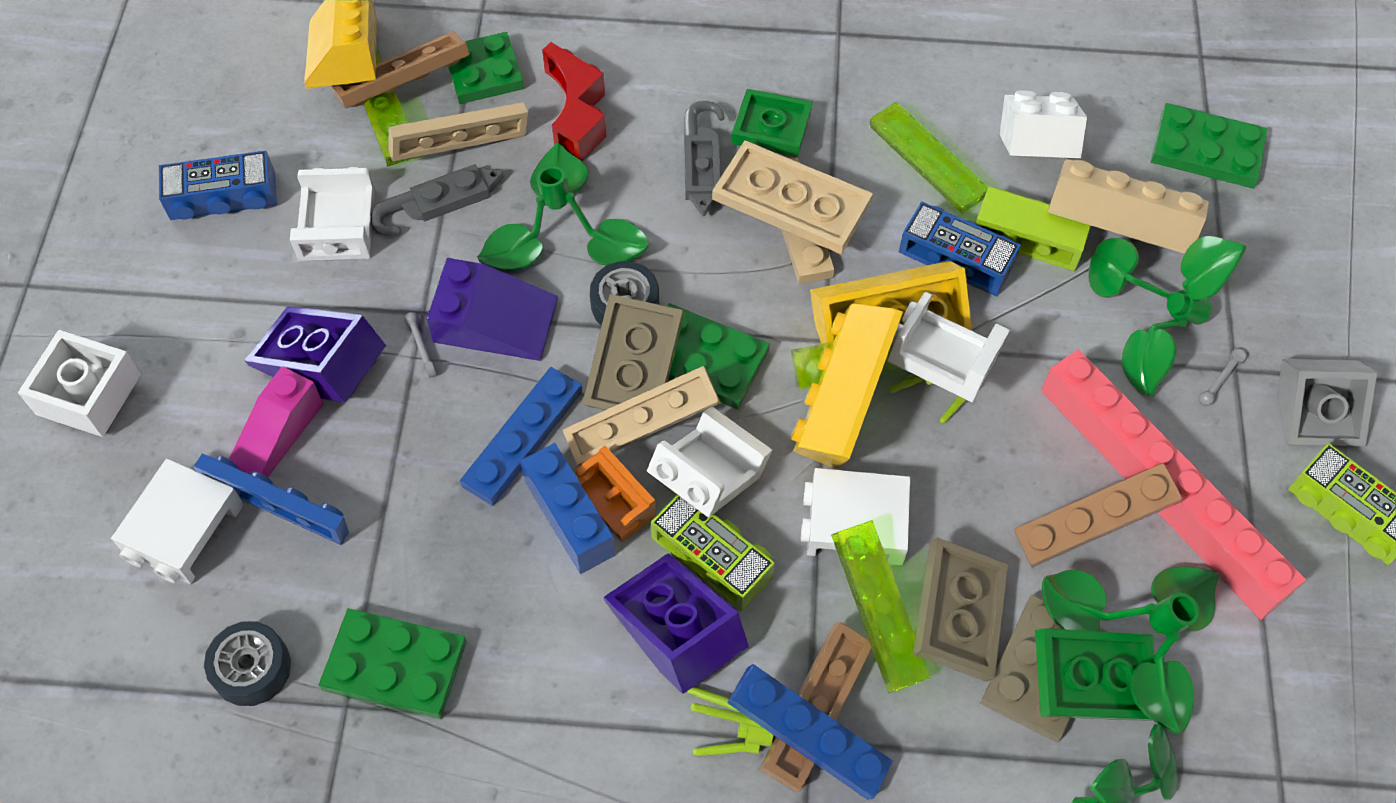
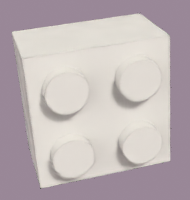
(1042, 125)
(80, 383)

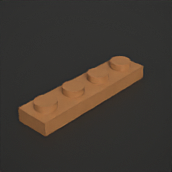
(404, 67)
(1098, 515)
(827, 690)

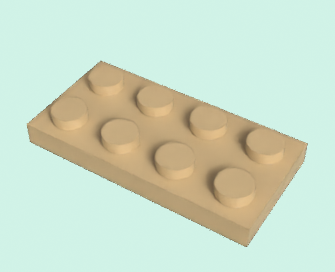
(792, 197)

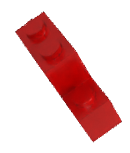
(580, 123)

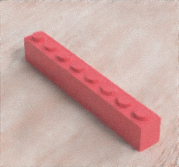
(1204, 516)

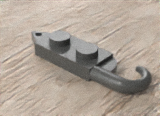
(701, 156)
(438, 196)

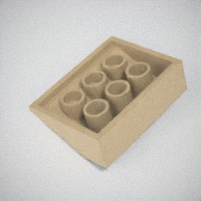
(1128, 205)

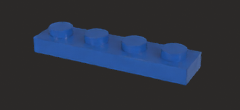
(521, 435)
(288, 504)
(810, 732)

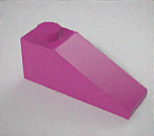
(276, 422)

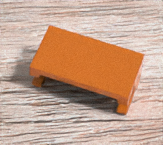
(616, 494)

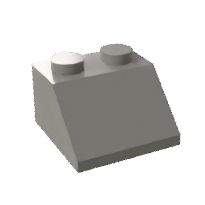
(1326, 401)

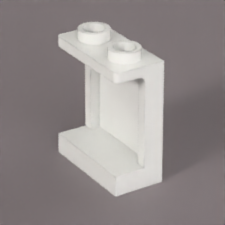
(334, 214)
(944, 350)
(710, 462)
(851, 498)
(174, 520)

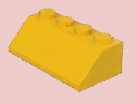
(341, 44)
(896, 290)
(846, 383)

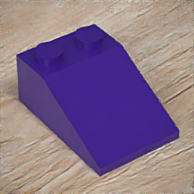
(490, 311)
(321, 346)
(678, 622)

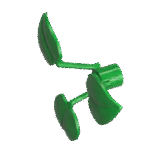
(555, 182)
(1206, 266)
(1183, 603)
(1116, 781)

